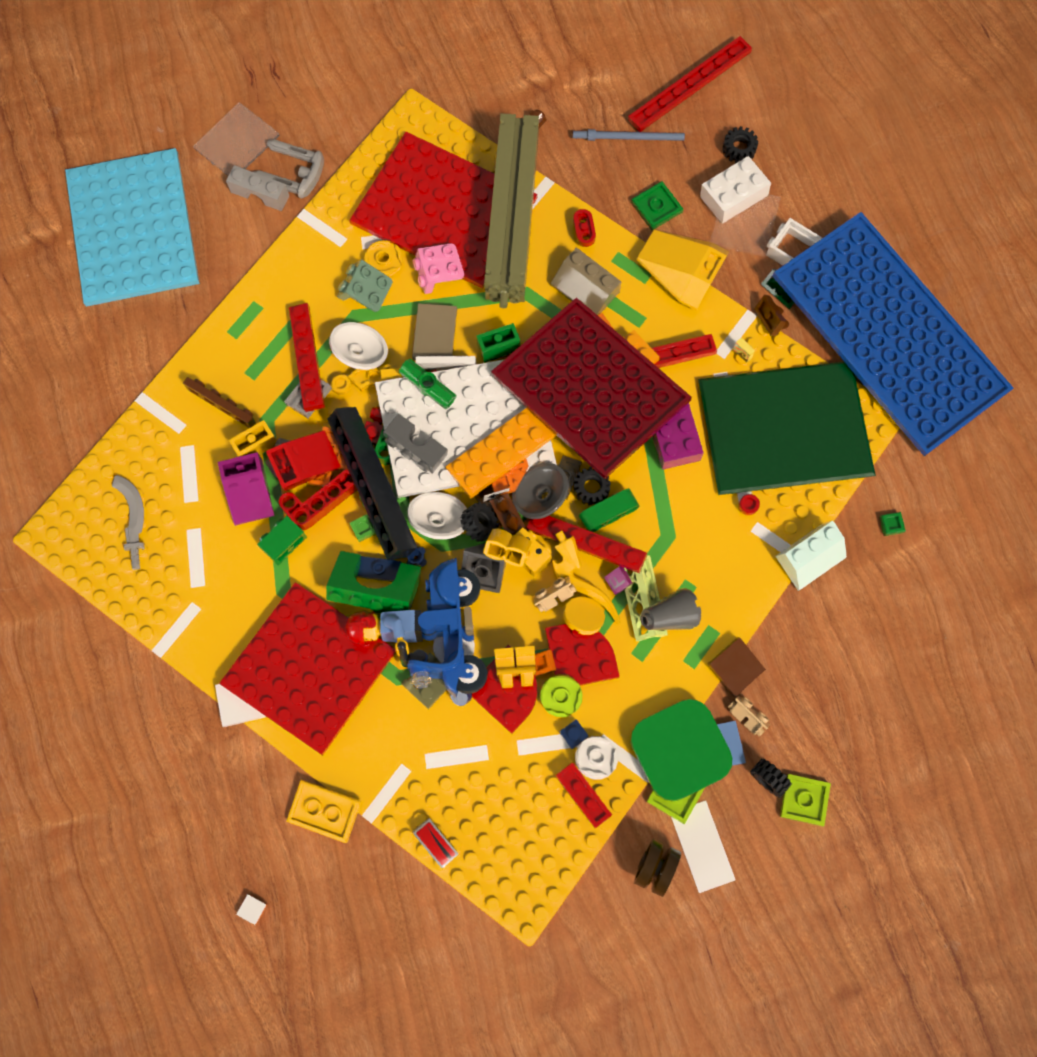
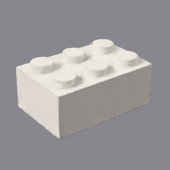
(735, 189)

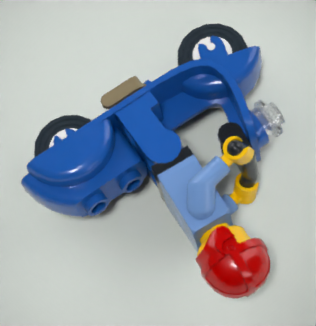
(448, 592)

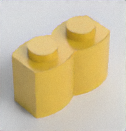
(505, 547)

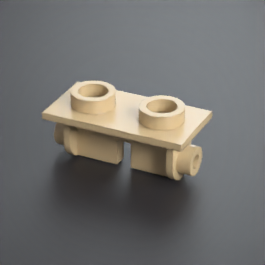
(545, 597)
(744, 709)

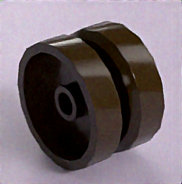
(659, 868)

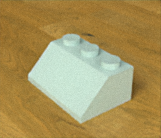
(813, 554)

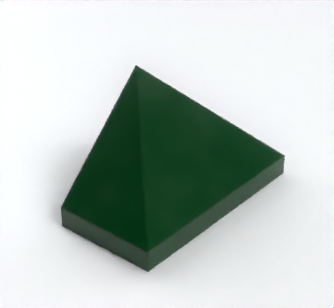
(775, 289)

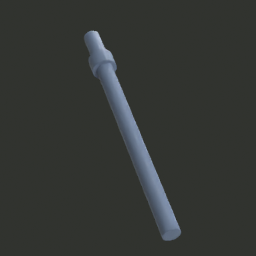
(592, 134)

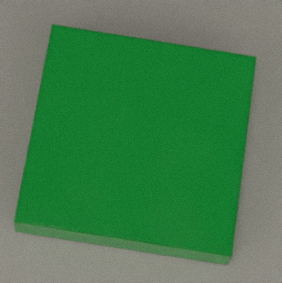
(657, 205)

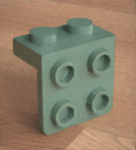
(365, 285)

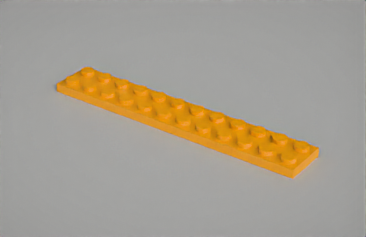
(512, 442)

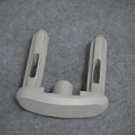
(309, 175)

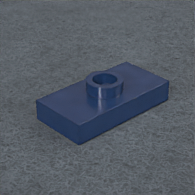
(378, 569)

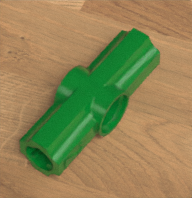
(437, 391)

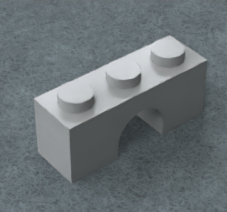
(244, 182)

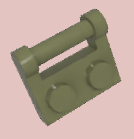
(430, 694)

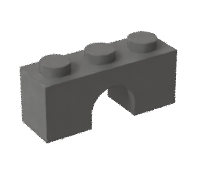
(427, 456)

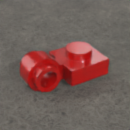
(374, 428)

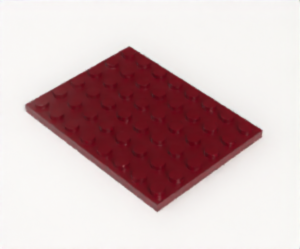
(591, 387)

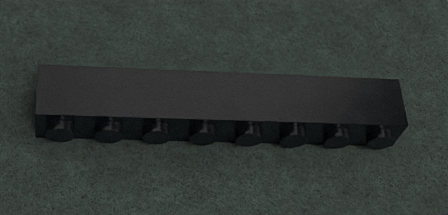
(372, 483)

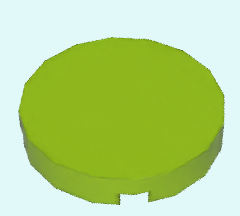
(561, 695)

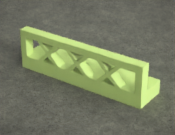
(646, 595)

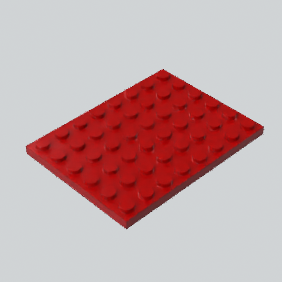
(429, 201)

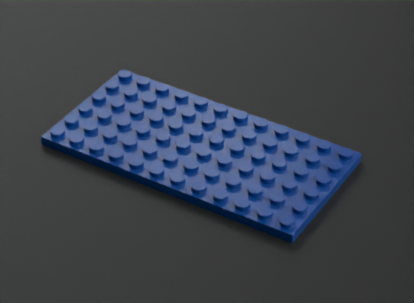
(892, 333)

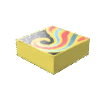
(744, 350)

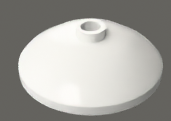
(358, 346)
(436, 515)

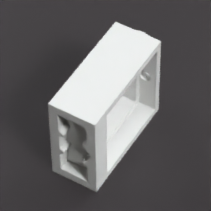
(797, 231)

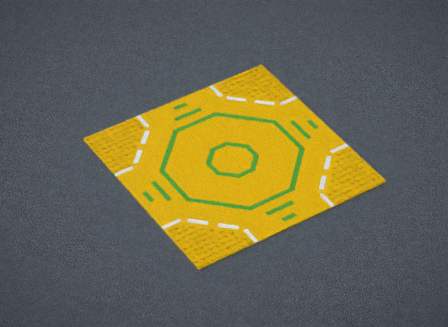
(212, 588)

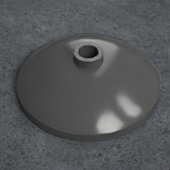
(537, 483)

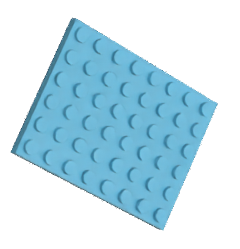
(131, 227)

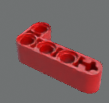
(321, 496)

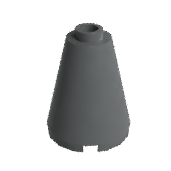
(673, 612)

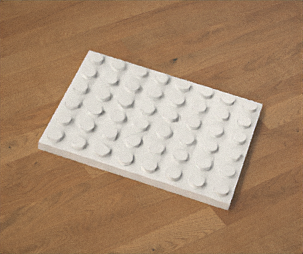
(476, 412)

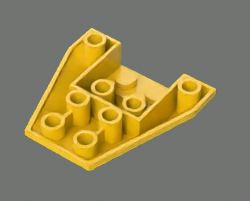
(682, 264)

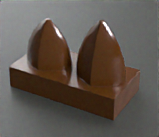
(771, 315)
(507, 514)

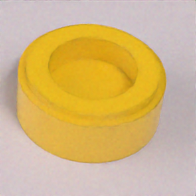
(341, 384)

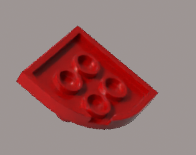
(581, 656)
(506, 705)

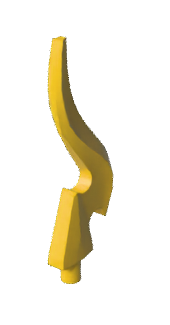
(571, 561)

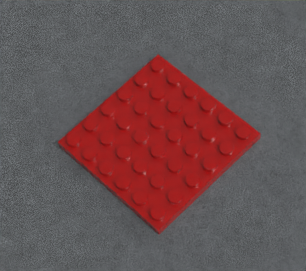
(306, 669)

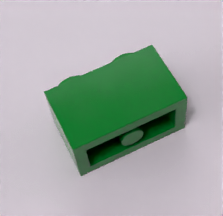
(498, 342)
(281, 540)

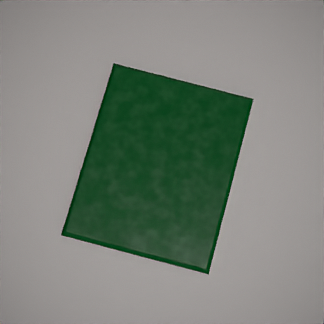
(785, 428)

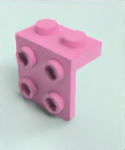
(437, 265)

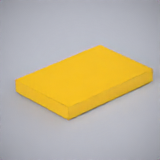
(324, 811)

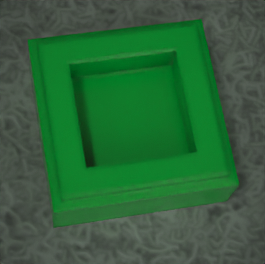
(892, 524)

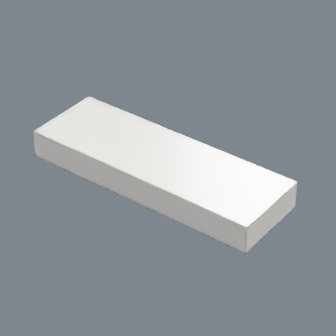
(441, 363)

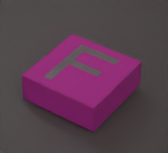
(618, 580)

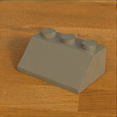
(587, 281)

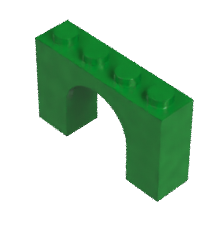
(345, 588)

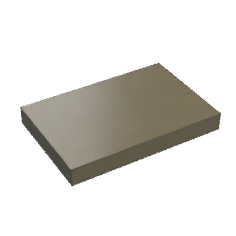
(434, 330)

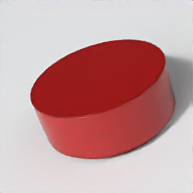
(749, 504)

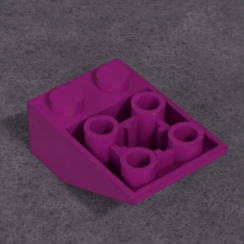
(246, 488)

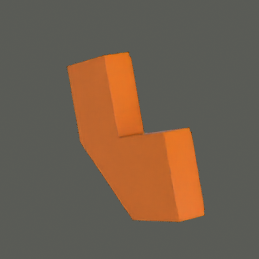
(511, 478)

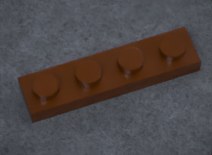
(214, 398)

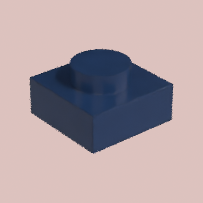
(573, 734)

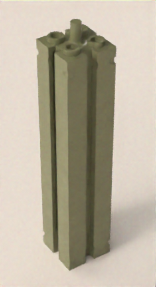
(511, 209)

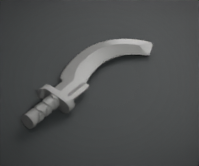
(136, 518)

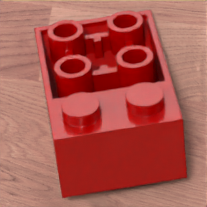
(303, 460)

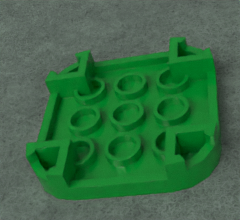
(681, 750)

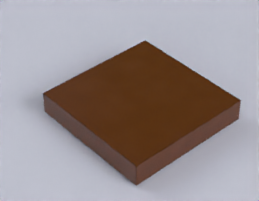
(736, 666)

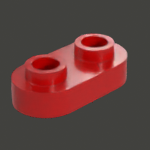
(584, 229)

